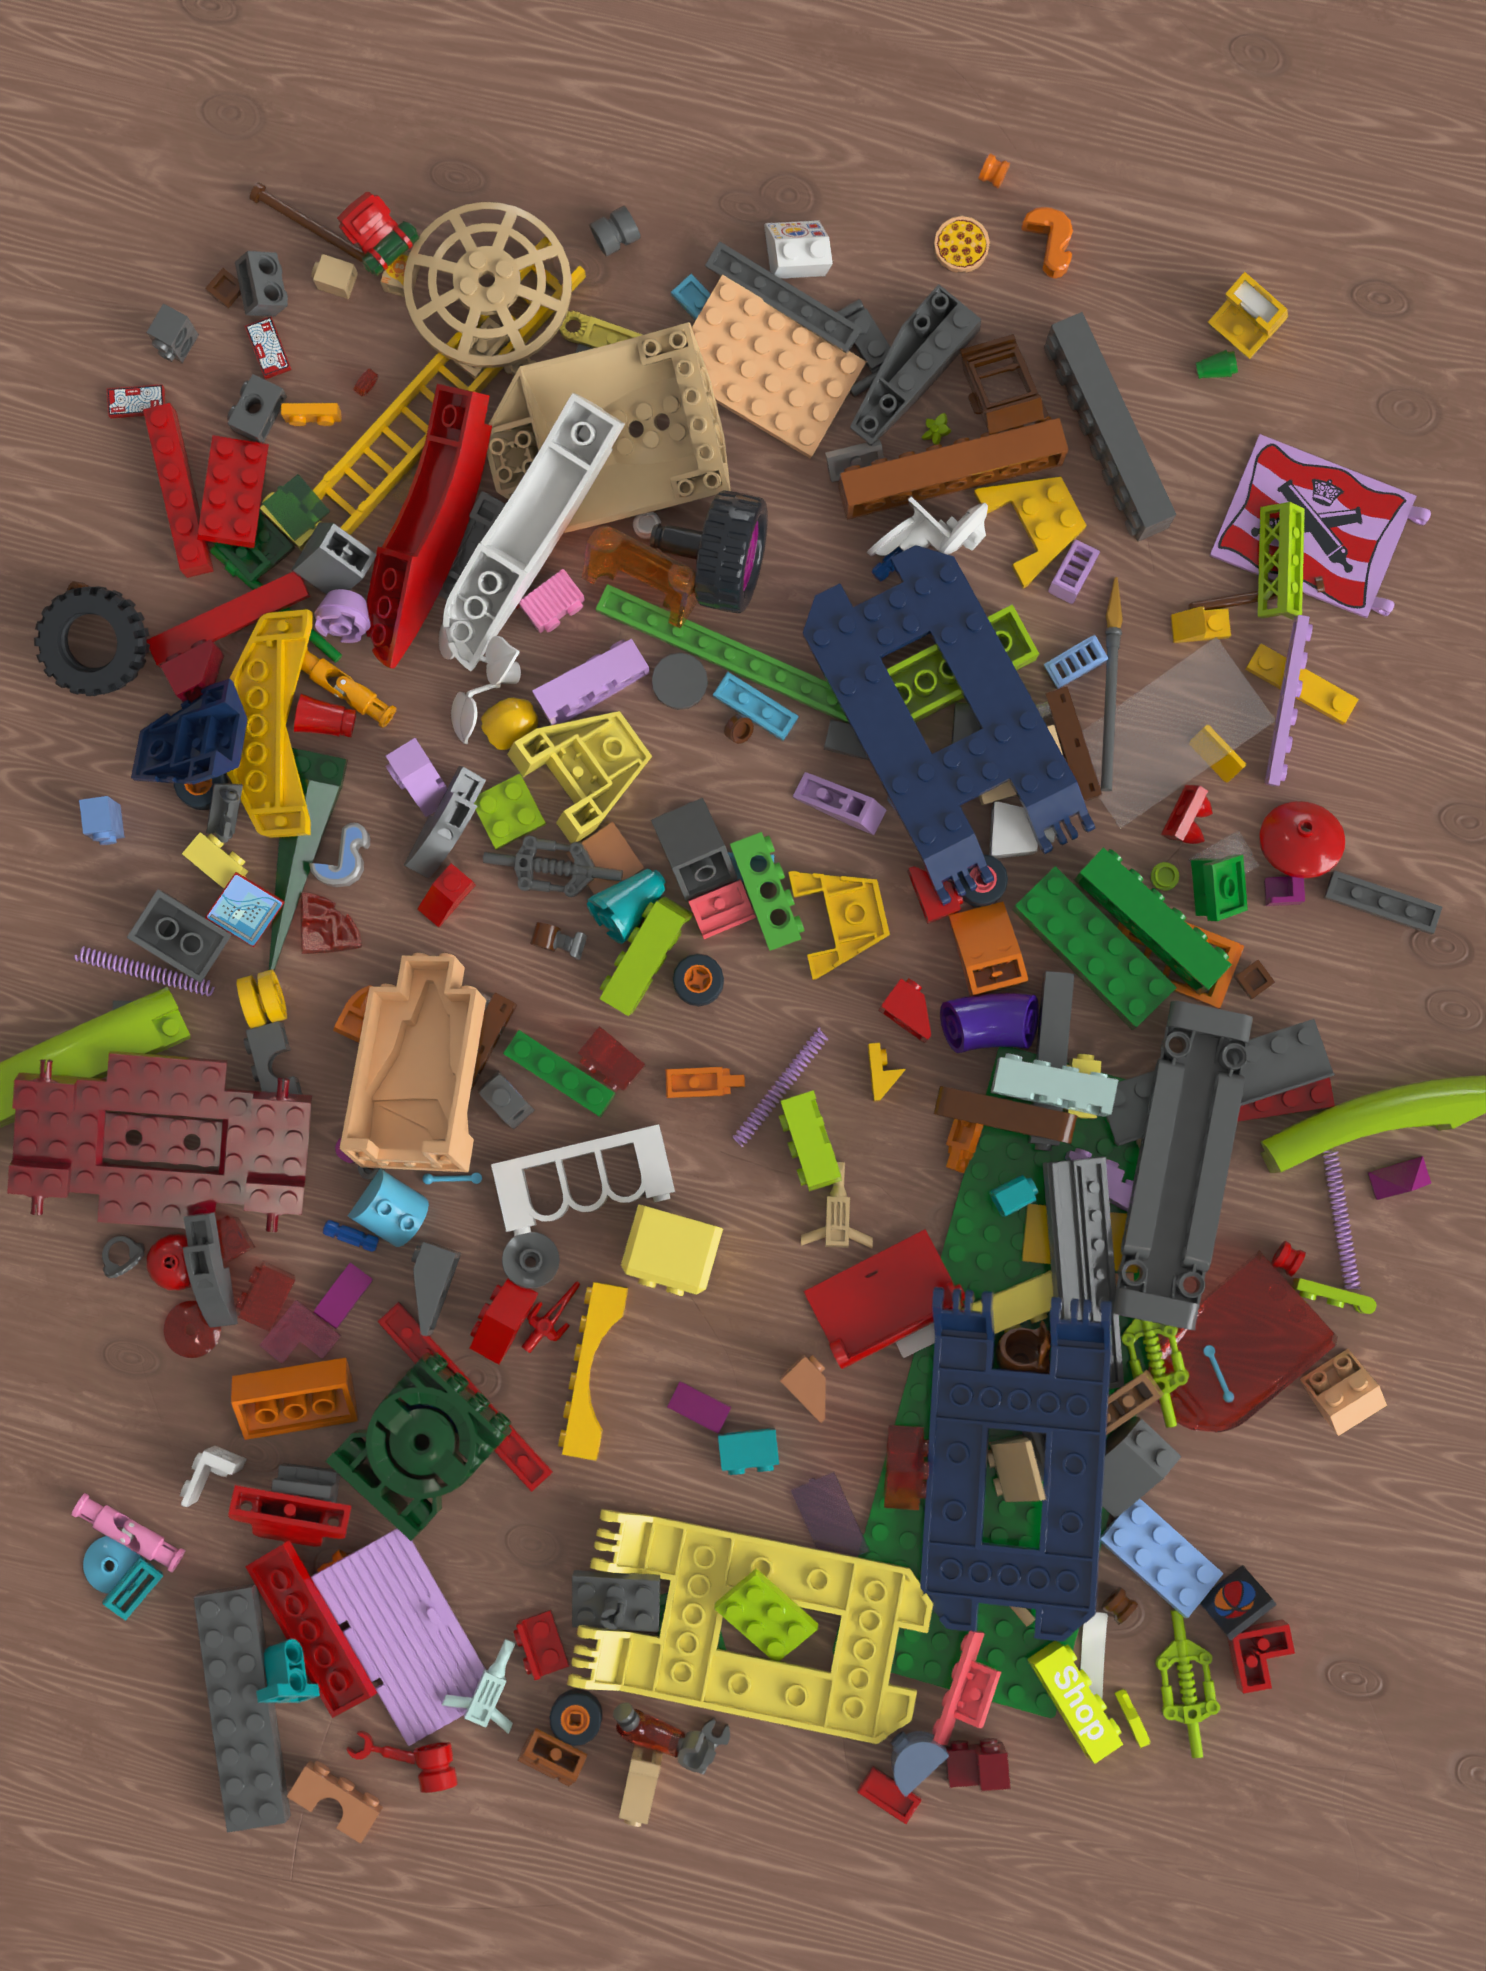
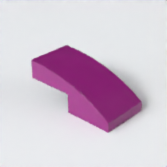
(343, 1296)

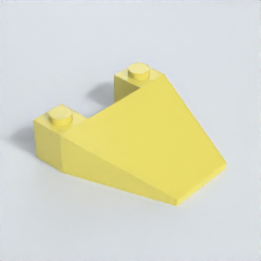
(592, 762)

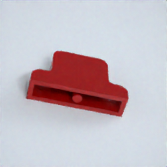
(289, 1516)

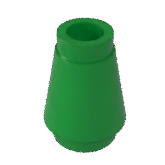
(1217, 366)

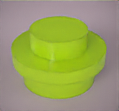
(1164, 876)

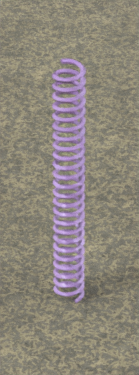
(141, 971)
(779, 1088)
(1346, 1238)

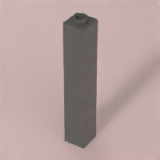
(1053, 1033)

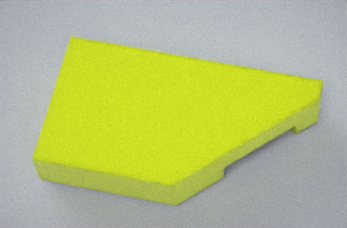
(1132, 1718)

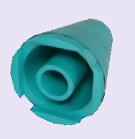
(624, 903)

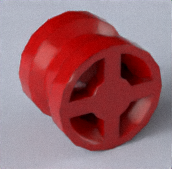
(1288, 1258)

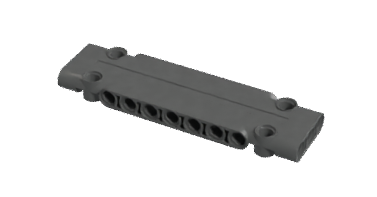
(1182, 1165)

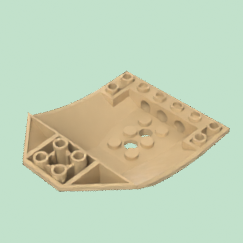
(632, 383)

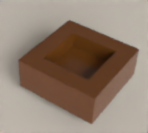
(224, 288)
(1254, 979)

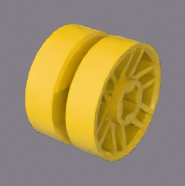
(261, 999)

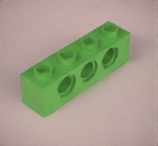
(775, 935)

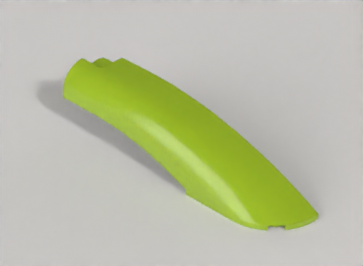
(138, 1027)
(1425, 1103)

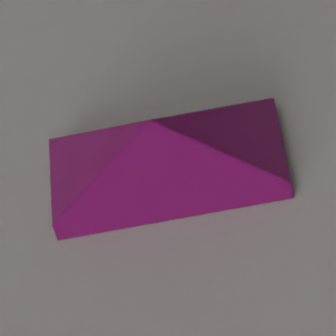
(1399, 1178)

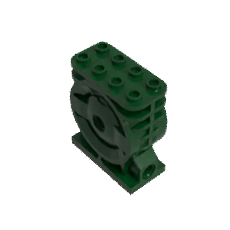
(479, 1435)

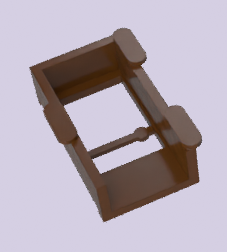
(1011, 411)

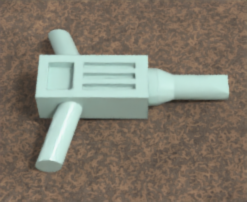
(486, 1695)

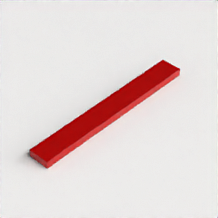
(514, 1449)

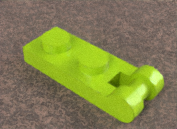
(1334, 1296)

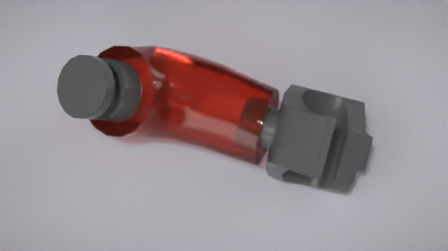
(651, 1733)

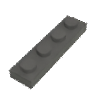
(1383, 902)

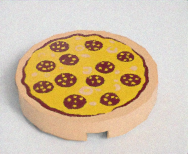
(961, 244)

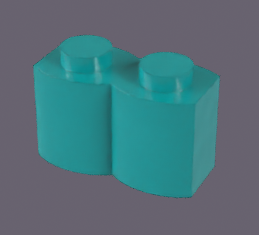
(1014, 1195)

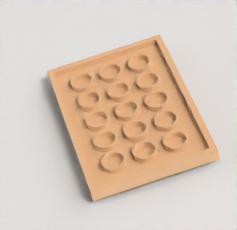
(772, 367)

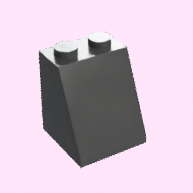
(694, 849)

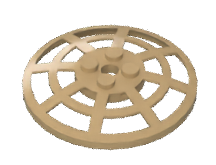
(491, 299)

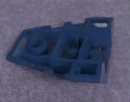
(195, 741)

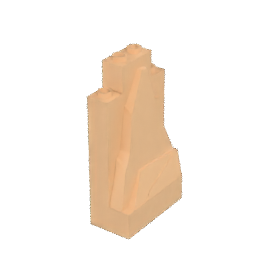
(415, 1070)

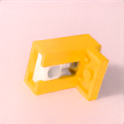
(1248, 316)

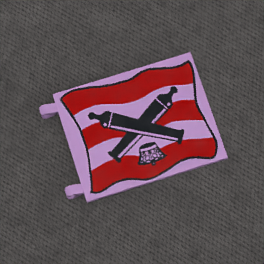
(1348, 523)

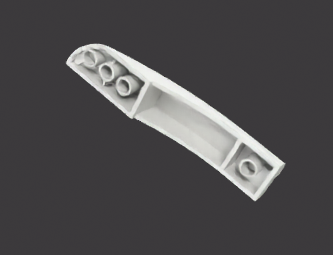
(528, 527)

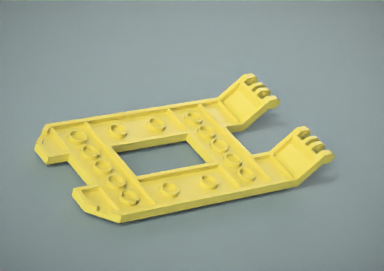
(685, 1659)

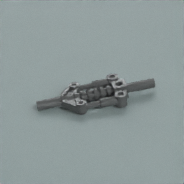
(525, 863)

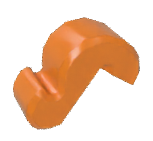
(1059, 232)

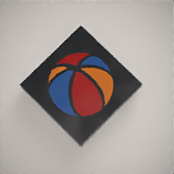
(1237, 1602)

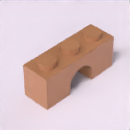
(358, 1808)

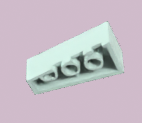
(1054, 1086)

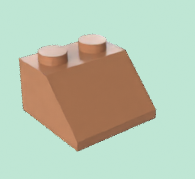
(807, 1384)

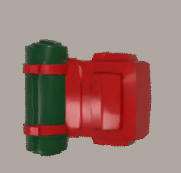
(376, 233)

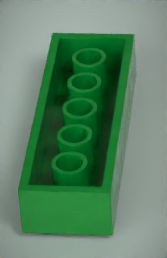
(1152, 921)
(1094, 948)

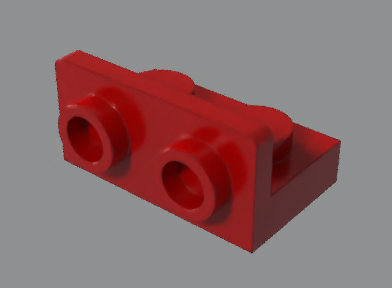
(541, 1644)

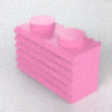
(552, 602)

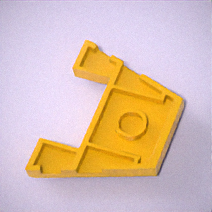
(1046, 514)
(853, 914)

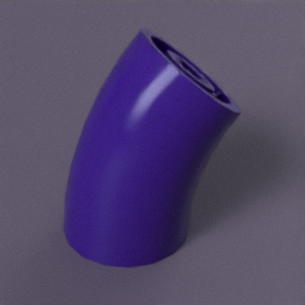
(990, 1021)

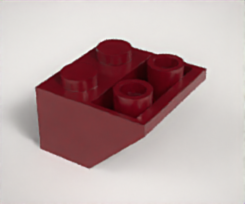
(194, 669)

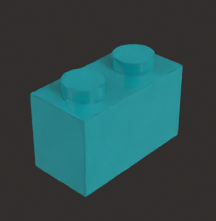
(748, 1450)

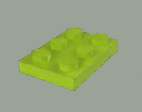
(766, 1615)

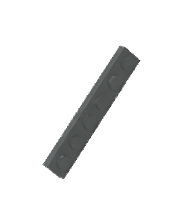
(784, 297)

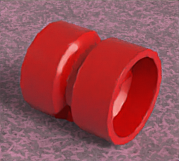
(434, 1762)

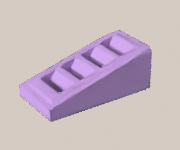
(1066, 587)

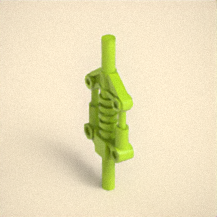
(1166, 1381)
(1191, 1712)

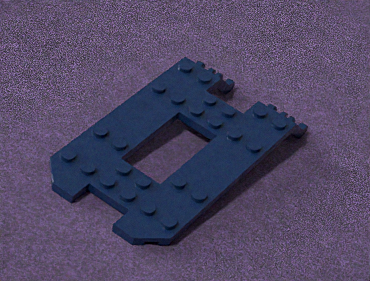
(930, 786)
(1073, 1413)

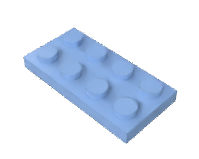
(1161, 1557)

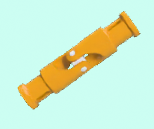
(355, 694)

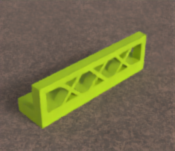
(1290, 534)

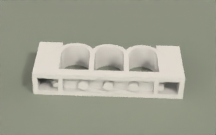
(514, 1192)

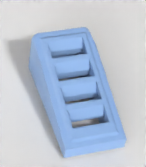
(1098, 651)

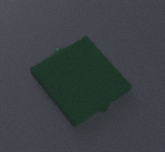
(296, 507)

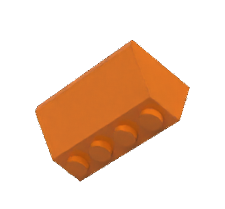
(294, 1398)

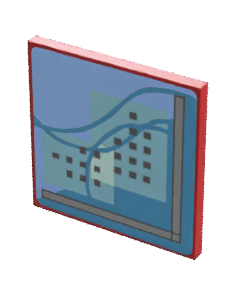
(244, 909)

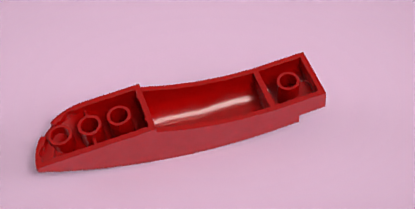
(430, 524)

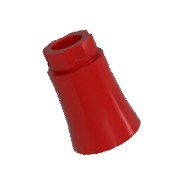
(323, 717)

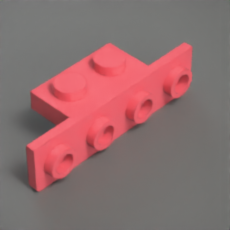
(970, 1690)

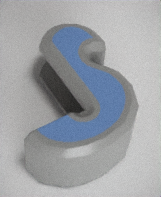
(350, 860)

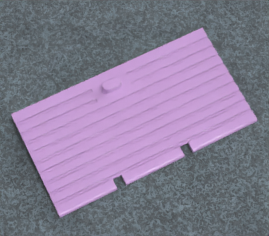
(402, 1632)

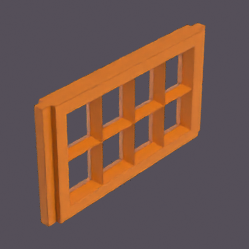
(1218, 990)

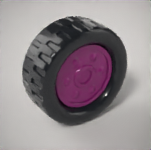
(726, 550)

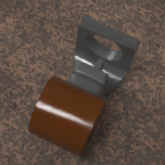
(550, 938)

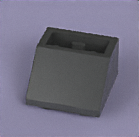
(333, 559)

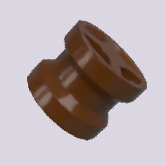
(1119, 1605)

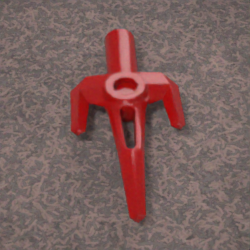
(544, 1326)

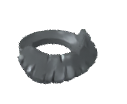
(136, 1253)

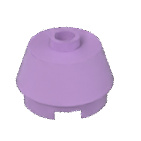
(343, 615)

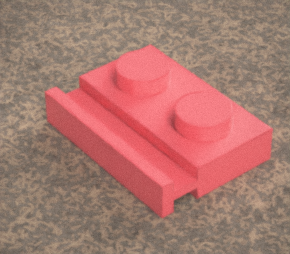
(721, 909)

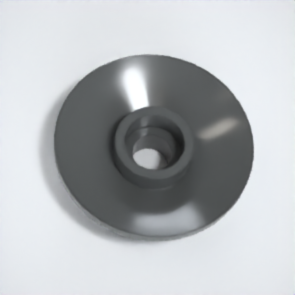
(533, 1246)

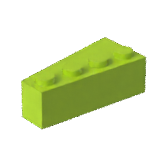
(644, 955)

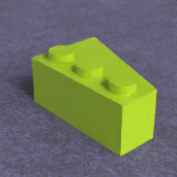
(809, 1141)

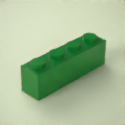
(559, 1073)

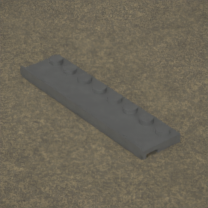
(1273, 1066)
(1083, 1242)

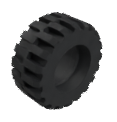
(55, 648)

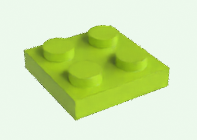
(508, 811)

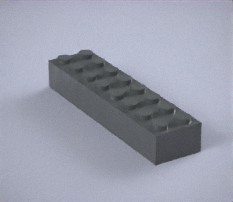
(1109, 427)
(242, 1728)

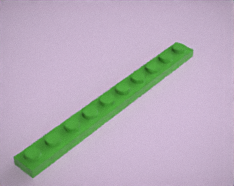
(721, 651)

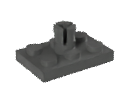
(616, 1600)

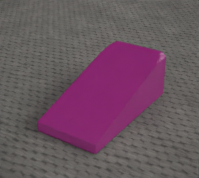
(699, 1407)

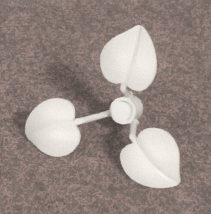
(500, 670)

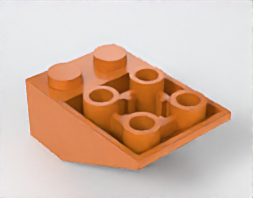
(988, 949)

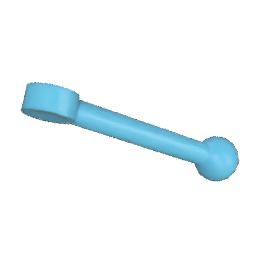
(475, 1178)
(1209, 1351)

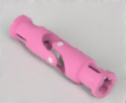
(146, 1543)

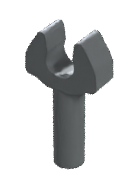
(717, 1740)

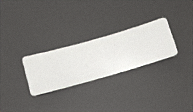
(1093, 1651)

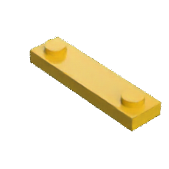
(1315, 690)

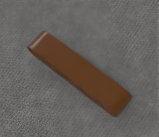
(1005, 1114)

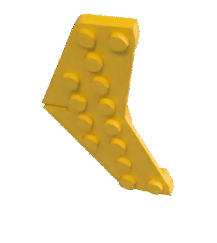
(266, 686)

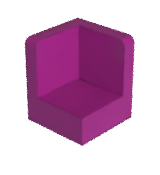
(1284, 891)

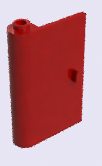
(878, 1310)

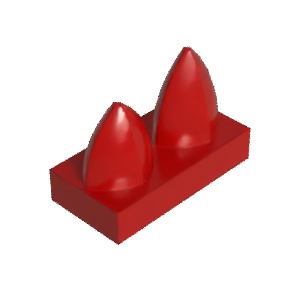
(1181, 822)

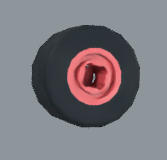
(986, 893)

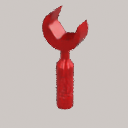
(386, 1751)

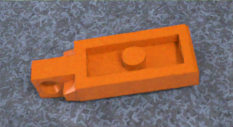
(701, 1082)
(962, 1144)

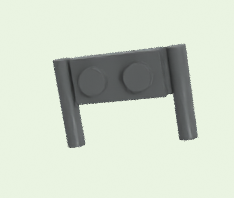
(869, 343)

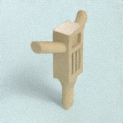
(837, 1220)

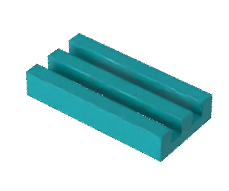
(148, 1568)

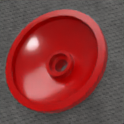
(1297, 851)

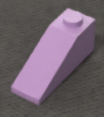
(840, 803)

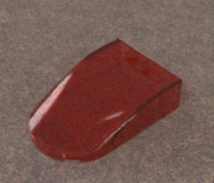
(1260, 1341)

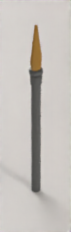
(1113, 633)

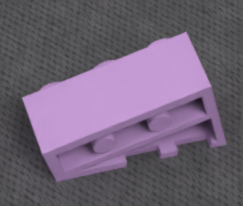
(416, 773)

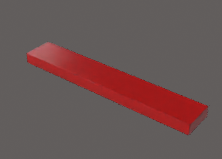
(229, 616)

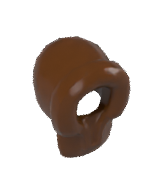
(1025, 1350)

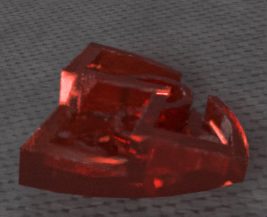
(325, 927)

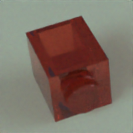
(233, 1238)

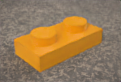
(299, 413)

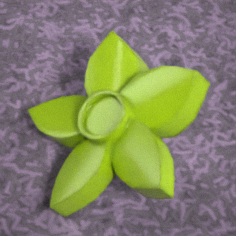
(938, 429)

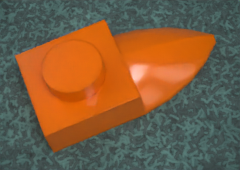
(351, 1019)

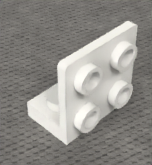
(214, 1460)

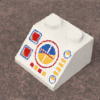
(798, 249)

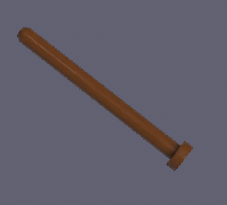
(259, 194)
(1241, 599)

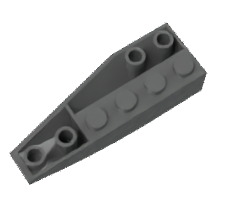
(915, 361)

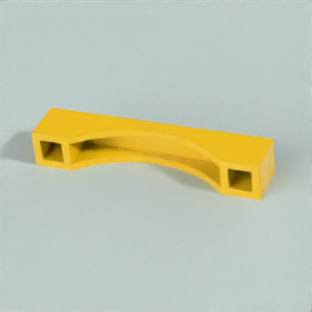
(583, 1430)

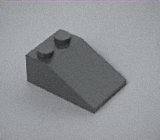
(179, 935)
(432, 1278)
(1134, 1464)

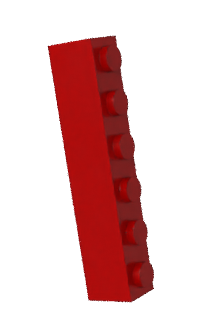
(177, 489)

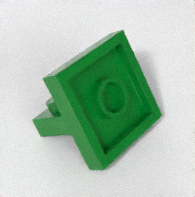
(1219, 886)

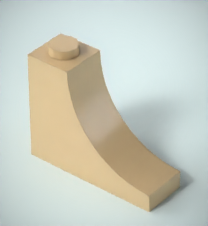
(640, 1786)

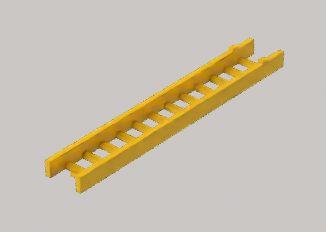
(400, 406)

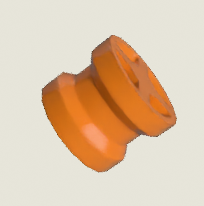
(994, 170)

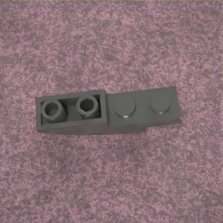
(446, 824)
(206, 1271)

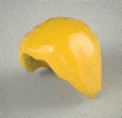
(509, 722)

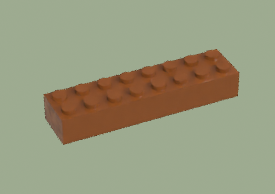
(952, 468)

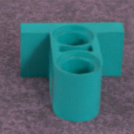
(286, 1675)

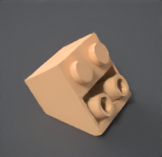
(1343, 1392)

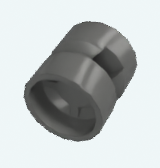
(616, 230)

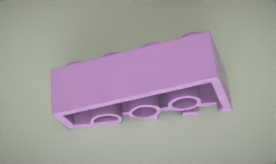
(591, 682)

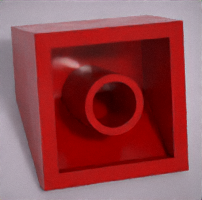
(908, 1009)

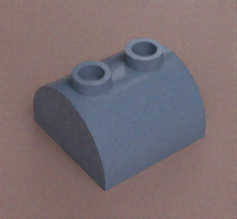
(915, 1758)

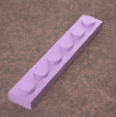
(1286, 712)

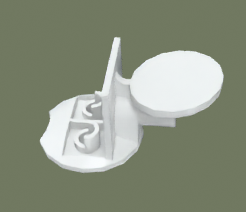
(926, 531)

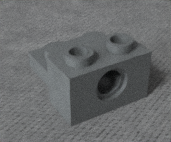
(322, 1484)

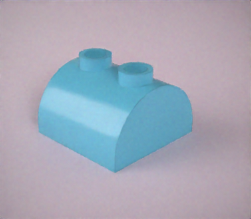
(390, 1209)

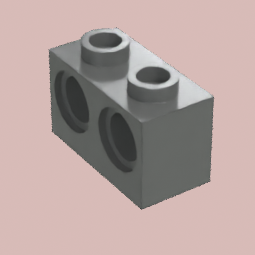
(261, 283)
(172, 334)

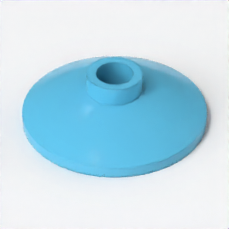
(95, 1560)

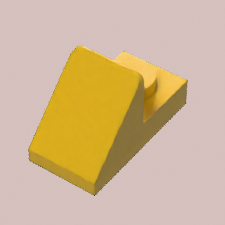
(1200, 625)
(880, 1080)

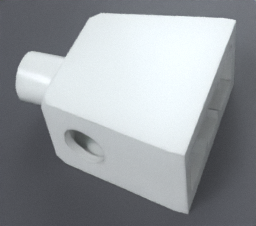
(1012, 832)

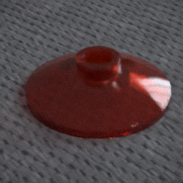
(185, 1345)

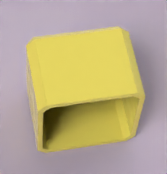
(670, 1251)

